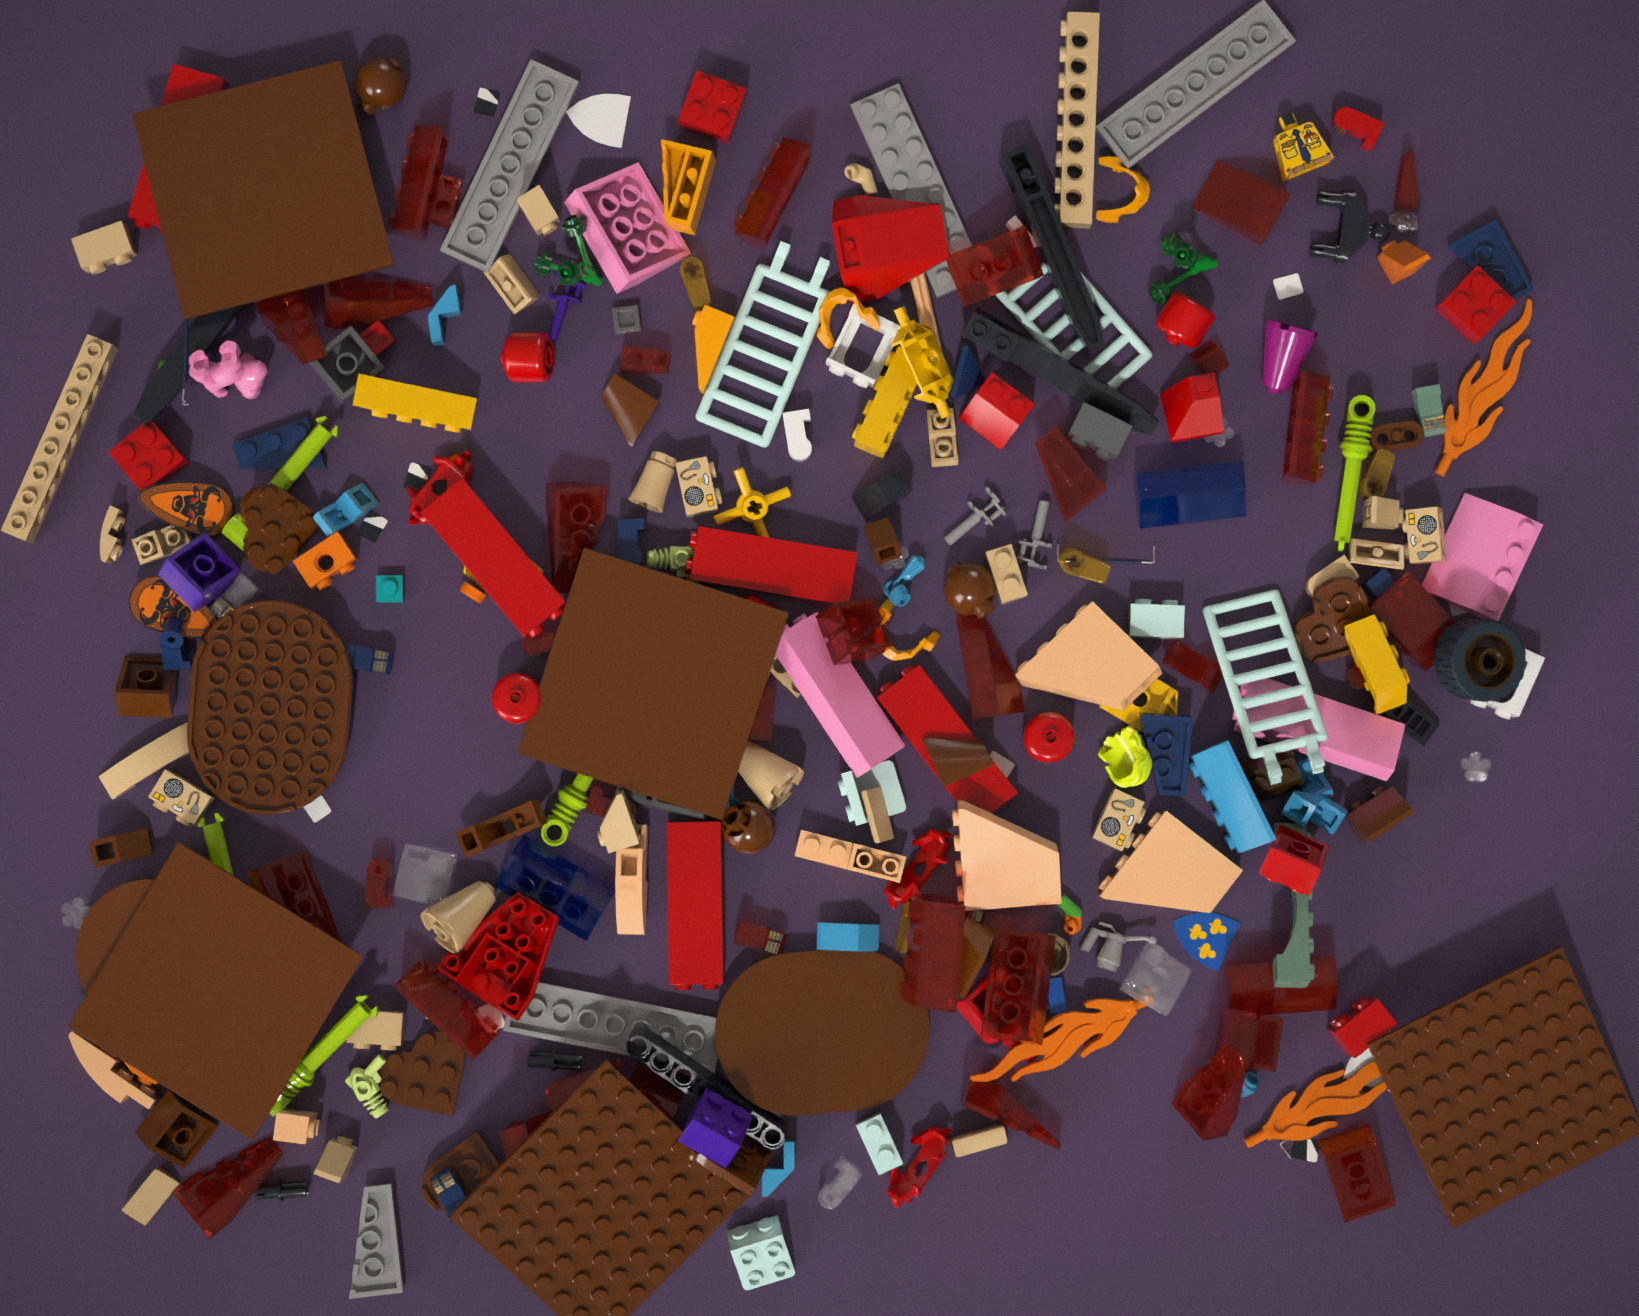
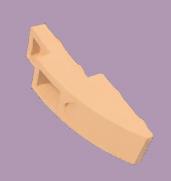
(850, 856)
(632, 886)
(102, 1068)

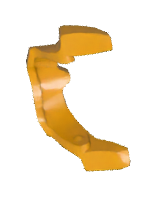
(1142, 191)
(841, 296)
(926, 643)

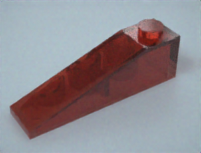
(364, 300)
(573, 524)
(988, 675)
(1213, 1094)
(996, 1103)
(221, 1193)

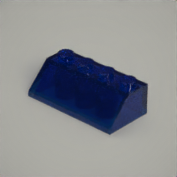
(1190, 494)
(556, 885)

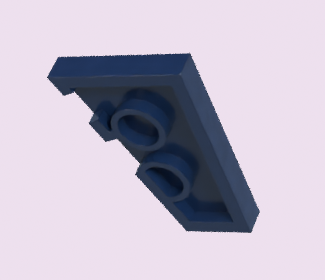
(1495, 256)
(275, 447)
(1169, 747)

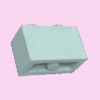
(1155, 620)
(879, 1143)

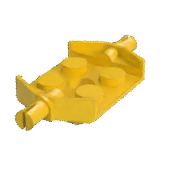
(932, 377)
(1160, 700)

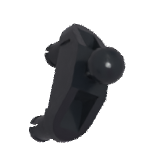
(1353, 227)

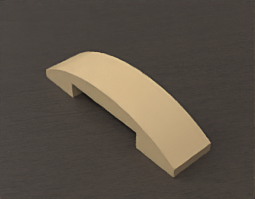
(145, 761)

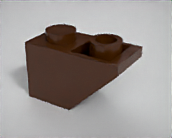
(120, 848)

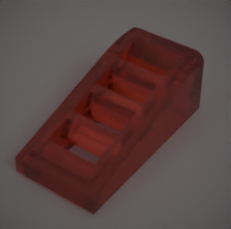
(1407, 188)

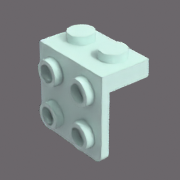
(880, 776)
(760, 1253)

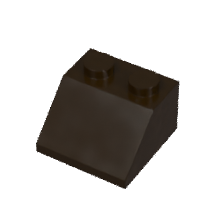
(1258, 778)

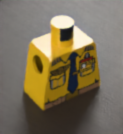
(1299, 148)

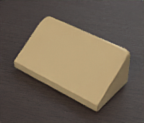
(512, 284)
(1376, 553)
(877, 815)
(979, 1140)
(151, 1196)

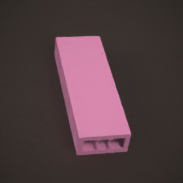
(837, 697)
(1354, 735)

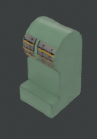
(1429, 410)

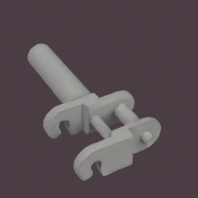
(975, 517)
(1036, 537)

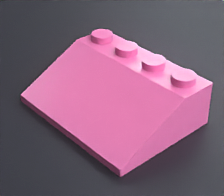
(627, 227)
(1484, 557)

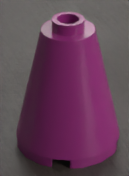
(1284, 353)

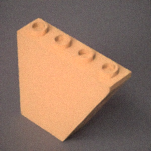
(1091, 662)
(1002, 862)
(1171, 869)

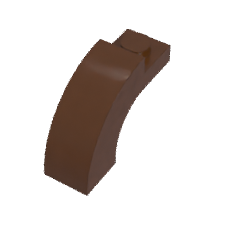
(501, 828)

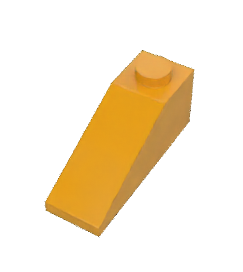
(710, 336)

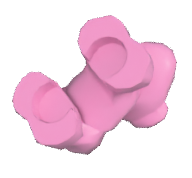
(244, 372)

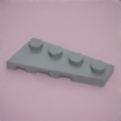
(377, 1256)

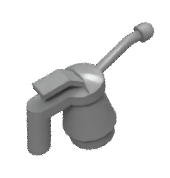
(1111, 952)

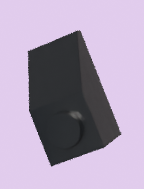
(882, 494)

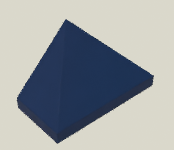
(967, 375)

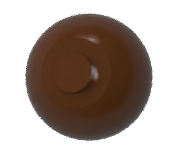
(380, 84)
(970, 589)
(748, 827)

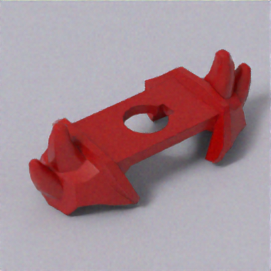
(450, 469)
(932, 851)
(933, 1151)

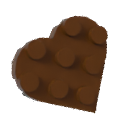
(275, 526)
(1322, 630)
(426, 1076)
(471, 1163)
(744, 1168)

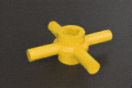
(743, 502)

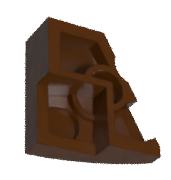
(629, 407)
(957, 758)

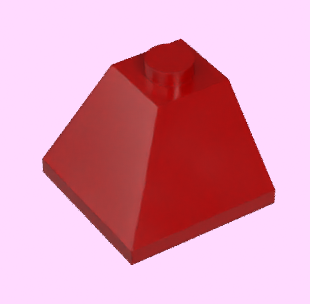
(1193, 408)

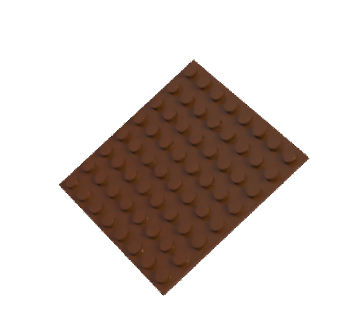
(263, 189)
(653, 683)
(215, 991)
(1505, 1087)
(597, 1202)

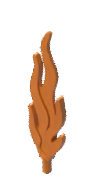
(1476, 398)
(1064, 1041)
(1318, 1101)

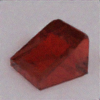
(1209, 358)

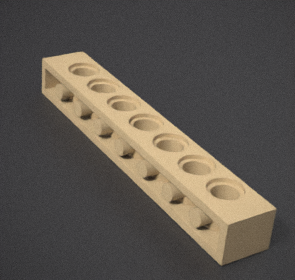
(1085, 26)
(60, 439)

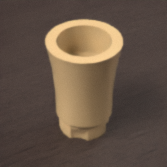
(654, 482)

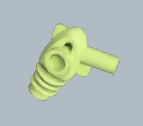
(674, 558)
(366, 1086)

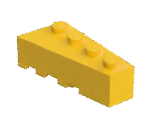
(414, 402)
(888, 406)

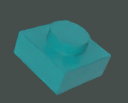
(389, 588)

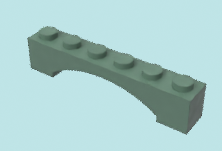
(1293, 966)

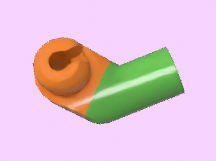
(1073, 915)

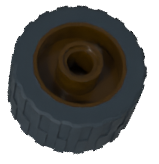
(1479, 660)

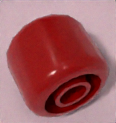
(1184, 320)
(528, 357)
(527, 702)
(1037, 741)

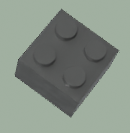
(345, 360)
(1098, 432)

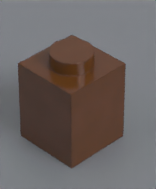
(882, 540)

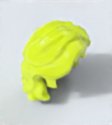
(1127, 757)

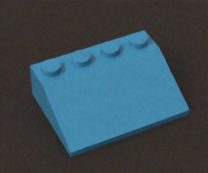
(1231, 797)

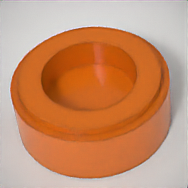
(472, 592)

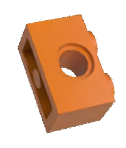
(310, 562)

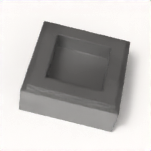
(626, 319)

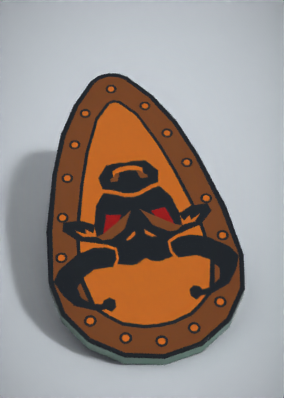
(189, 506)
(155, 601)

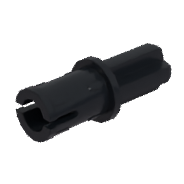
(554, 1061)
(282, 1190)

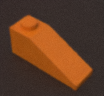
(1401, 260)

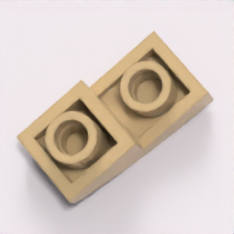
(942, 439)
(160, 543)
(109, 545)

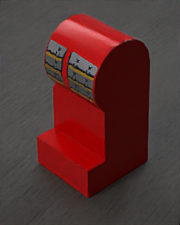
(1357, 125)

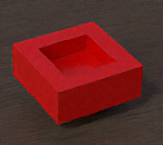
(377, 338)

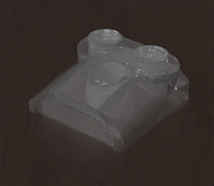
(424, 874)
(1155, 979)

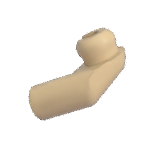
(863, 176)

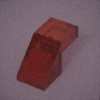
(1193, 666)

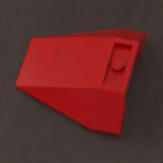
(886, 243)
(505, 955)

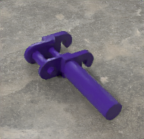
(562, 307)

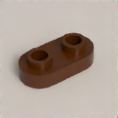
(1395, 436)

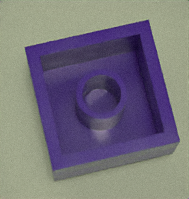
(199, 572)
(715, 1128)

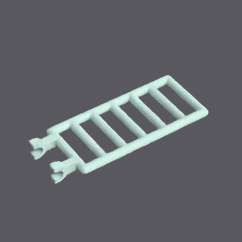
(1110, 315)
(732, 343)
(1296, 664)

